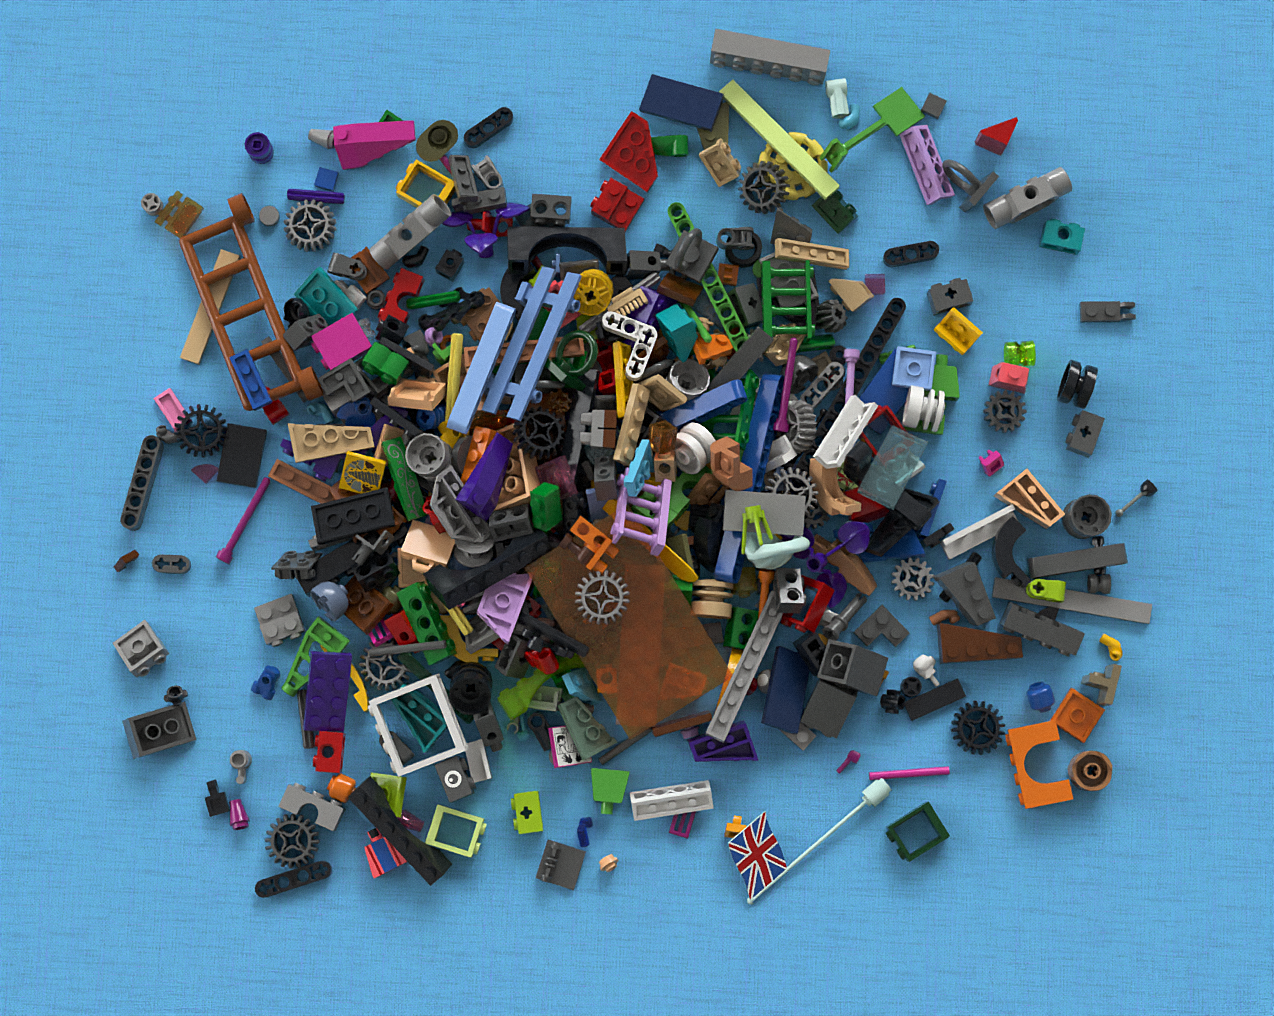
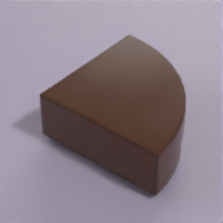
(121, 563)

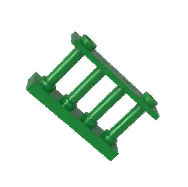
(769, 292)
(743, 420)

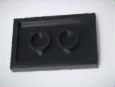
(242, 456)

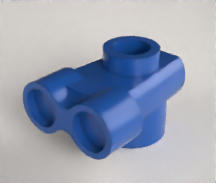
(266, 682)

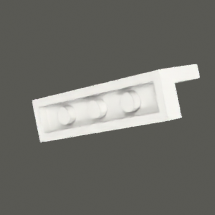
(844, 432)
(976, 533)
(671, 800)

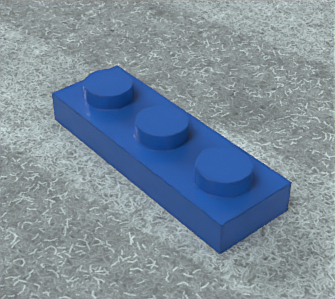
(251, 380)
(936, 491)

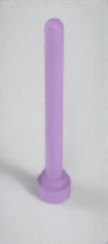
(850, 357)

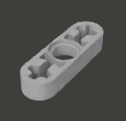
(828, 371)

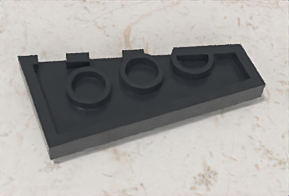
(893, 528)

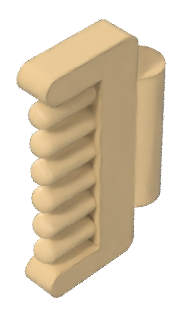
(627, 298)

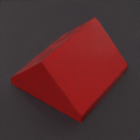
(997, 136)
(870, 509)

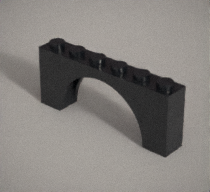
(603, 243)
(457, 586)

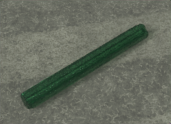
(421, 673)

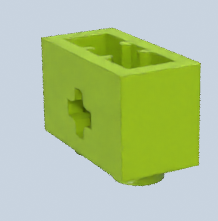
(534, 822)

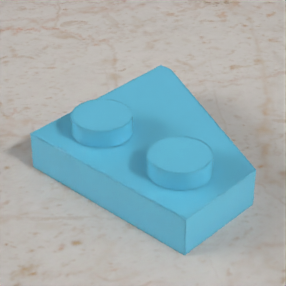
(581, 685)

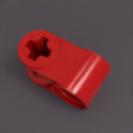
(275, 411)
(543, 661)

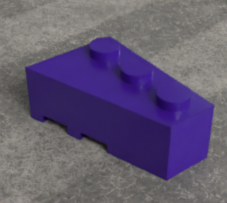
(736, 746)

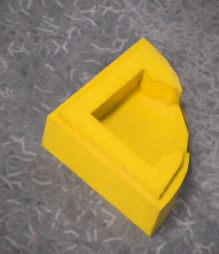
(683, 521)

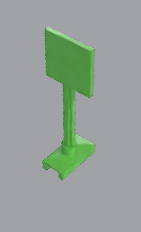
(896, 112)

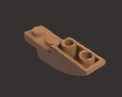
(849, 565)

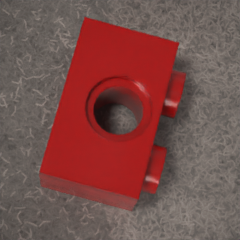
(337, 742)

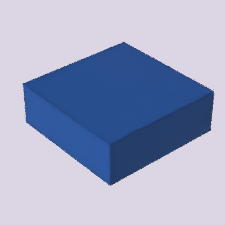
(326, 179)

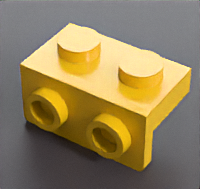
(957, 331)

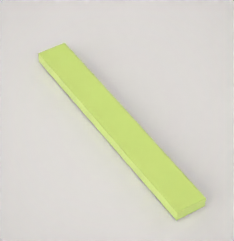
(779, 140)

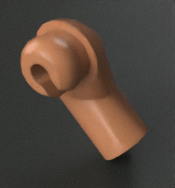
(943, 615)

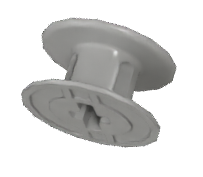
(474, 554)

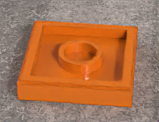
(1077, 715)

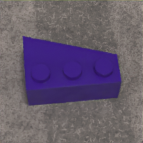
(647, 312)

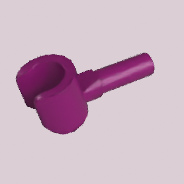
(852, 756)

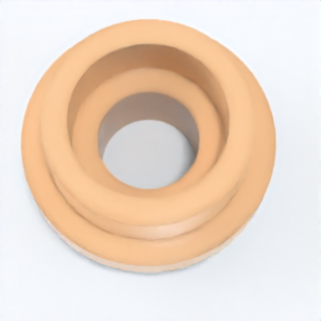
(608, 863)

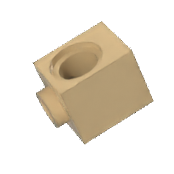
(667, 472)

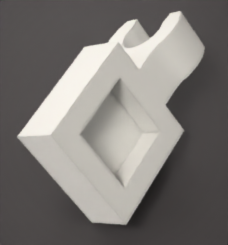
(352, 293)

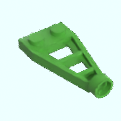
(324, 635)

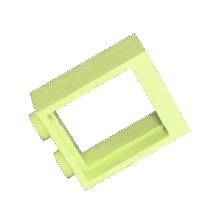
(436, 823)

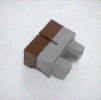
(599, 436)

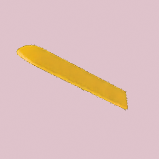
(668, 556)

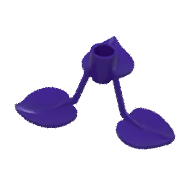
(484, 242)
(853, 536)

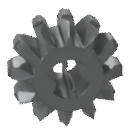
(831, 316)

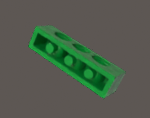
(418, 616)

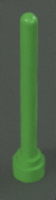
(700, 327)

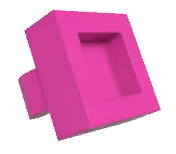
(992, 462)

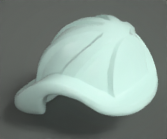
(773, 552)

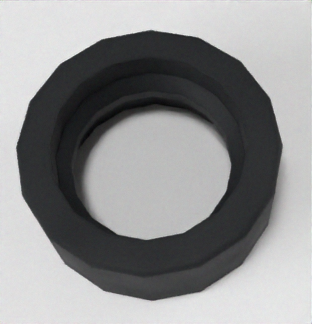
(746, 262)

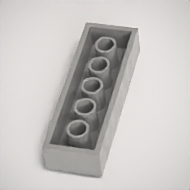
(769, 57)

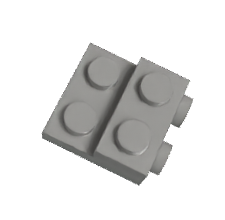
(279, 620)
(141, 649)

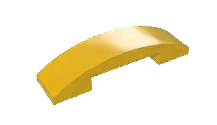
(362, 695)

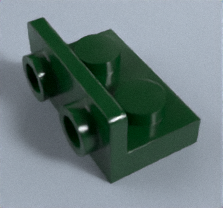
(836, 211)

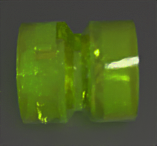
(1020, 353)

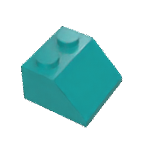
(678, 330)

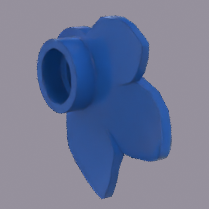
(356, 416)

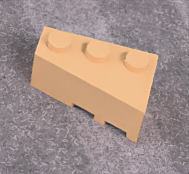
(1030, 499)

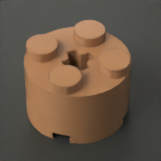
(1101, 770)

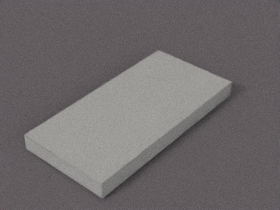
(782, 511)

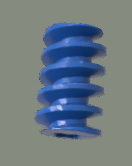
(431, 419)

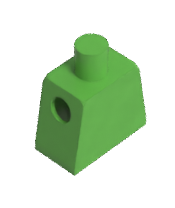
(945, 379)
(608, 787)

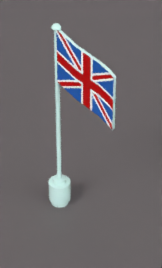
(760, 855)

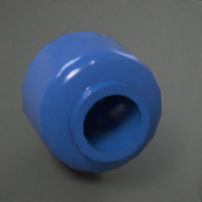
(1040, 696)

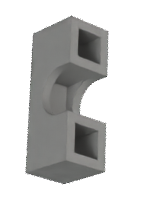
(328, 812)

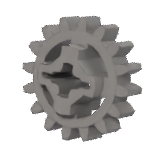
(907, 571)

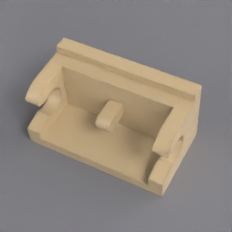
(778, 350)

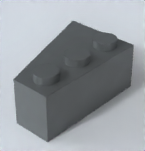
(967, 592)

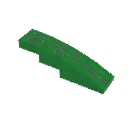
(404, 479)

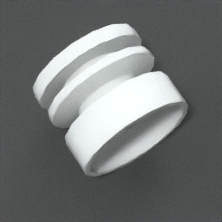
(923, 408)

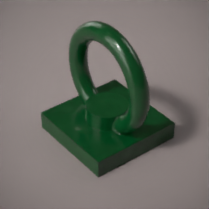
(563, 369)

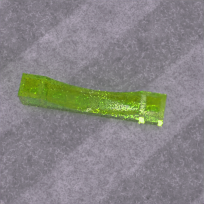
(517, 700)

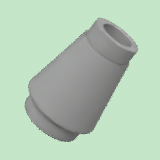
(322, 137)

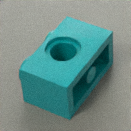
(1051, 240)

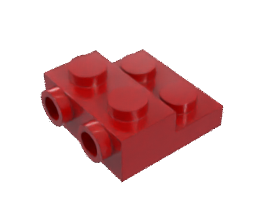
(616, 204)

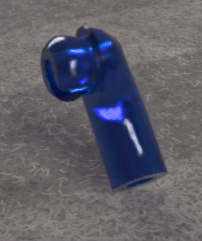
(584, 823)

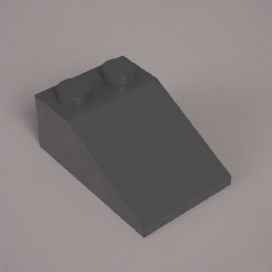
(158, 730)

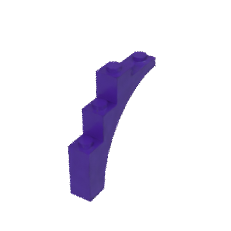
(326, 467)

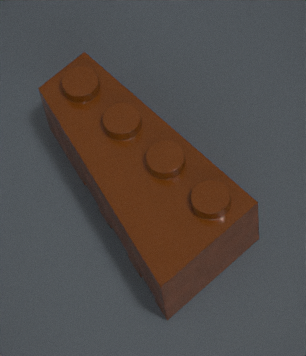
(972, 645)

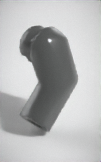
(165, 435)

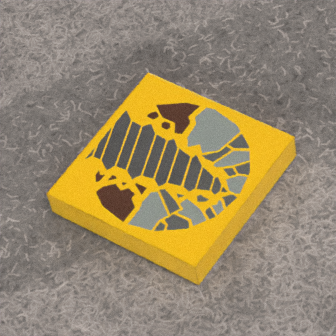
(361, 473)

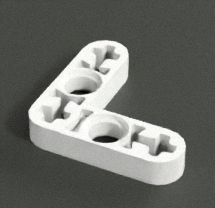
(637, 336)

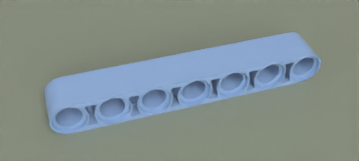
(481, 368)

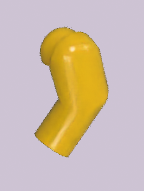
(1114, 647)

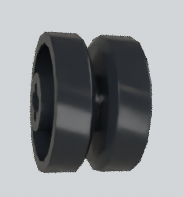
(1077, 384)

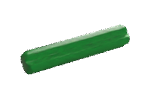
(433, 300)

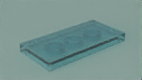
(892, 467)

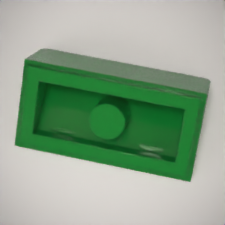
(818, 342)

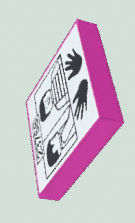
(563, 748)

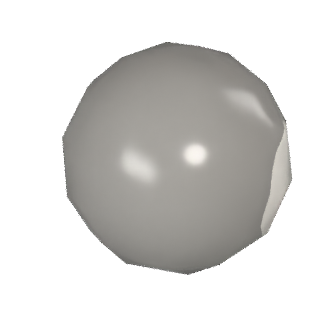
(763, 680)

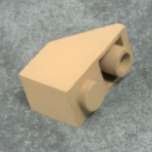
(853, 293)

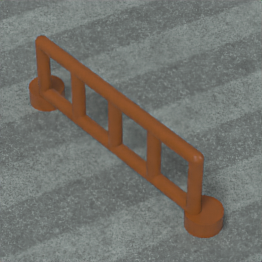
(242, 216)

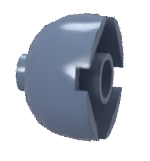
(331, 599)

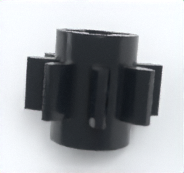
(892, 701)

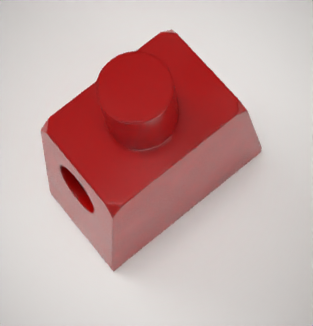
(401, 629)

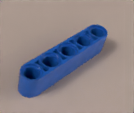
(707, 405)

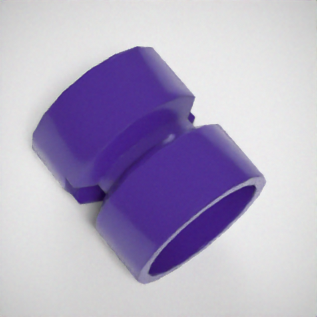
(259, 148)

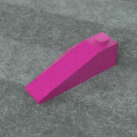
(364, 142)

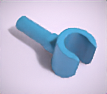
(523, 735)

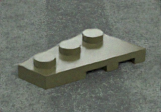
(720, 129)

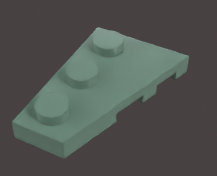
(584, 729)

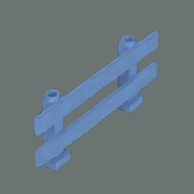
(532, 299)

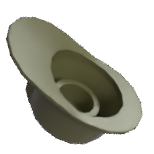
(436, 140)

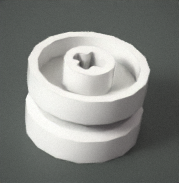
(693, 448)

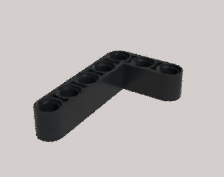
(907, 508)

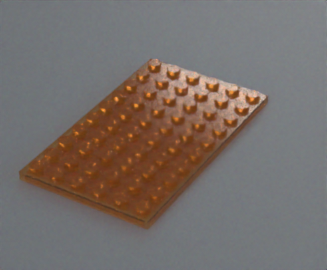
(650, 656)

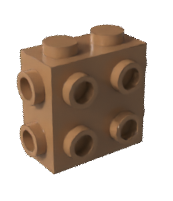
(478, 318)

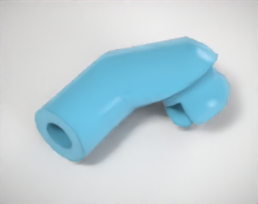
(852, 119)
(320, 410)

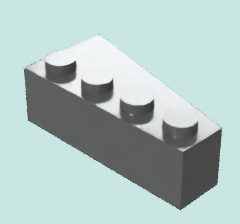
(1041, 628)

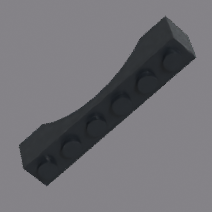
(423, 858)

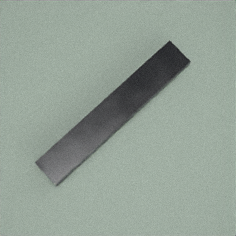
(581, 404)

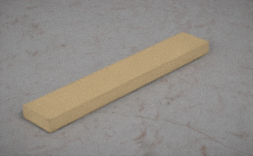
(201, 327)

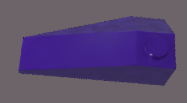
(484, 484)

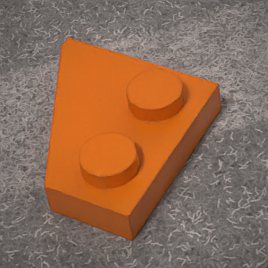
(716, 348)

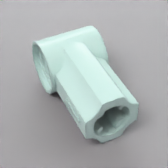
(837, 92)

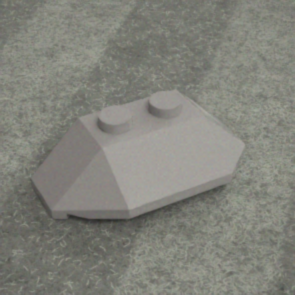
(455, 518)

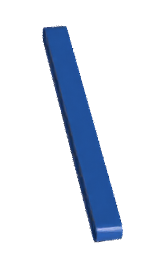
(756, 457)

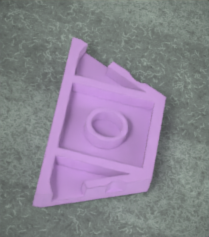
(503, 604)

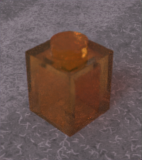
(662, 437)

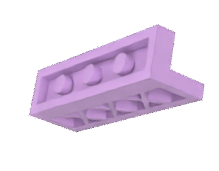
(924, 164)

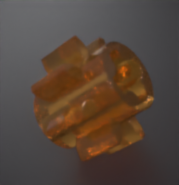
(563, 398)

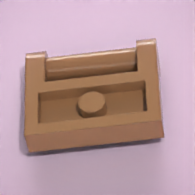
(703, 491)

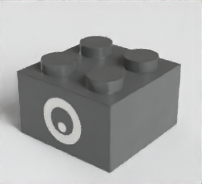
(455, 779)

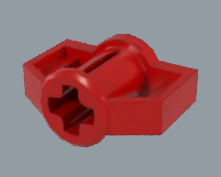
(433, 518)

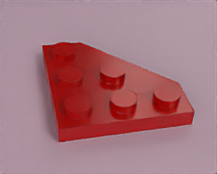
(633, 152)

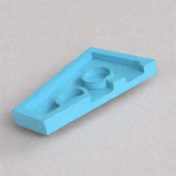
(639, 468)

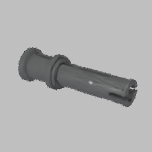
(840, 622)

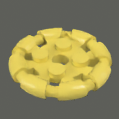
(814, 150)

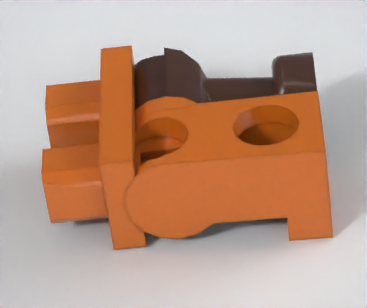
(595, 545)

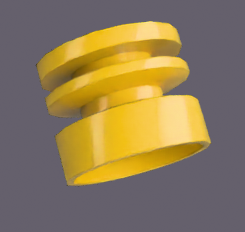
(603, 291)

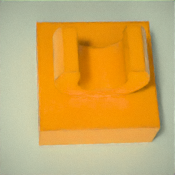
(734, 828)

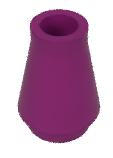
(238, 815)

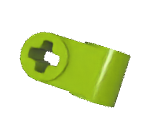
(1049, 590)

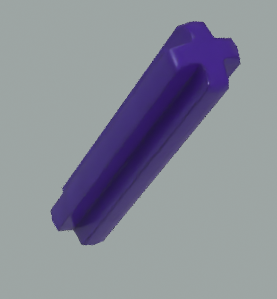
(309, 195)

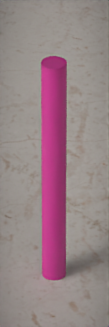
(909, 773)

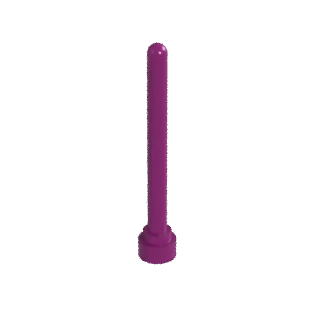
(781, 423)
(226, 553)

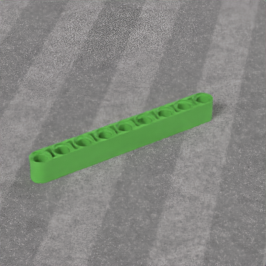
(713, 288)

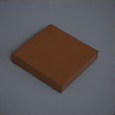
(680, 289)

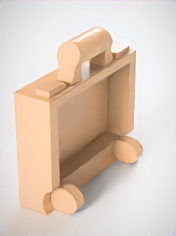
(417, 393)
(427, 546)

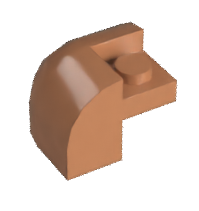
(727, 466)

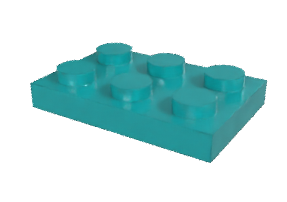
(325, 297)

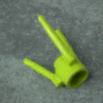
(754, 515)

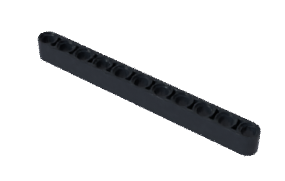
(862, 366)

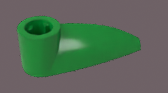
(671, 145)

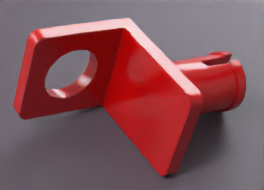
(487, 222)

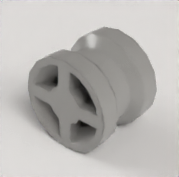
(149, 201)

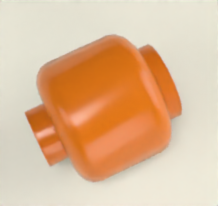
(341, 787)

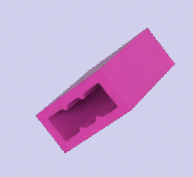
(341, 342)

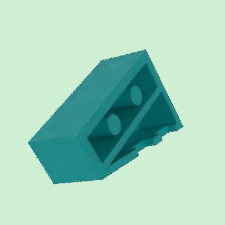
(421, 716)

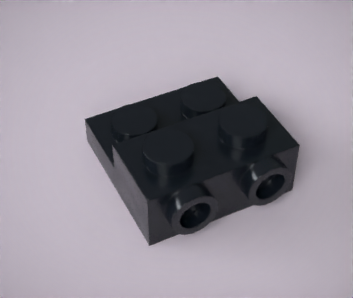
(574, 508)

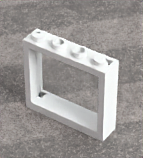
(447, 711)

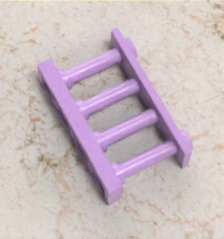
(658, 523)

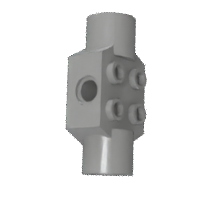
(1027, 199)
(419, 222)

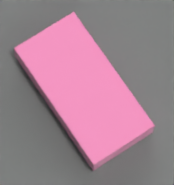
(170, 407)

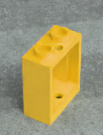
(412, 171)

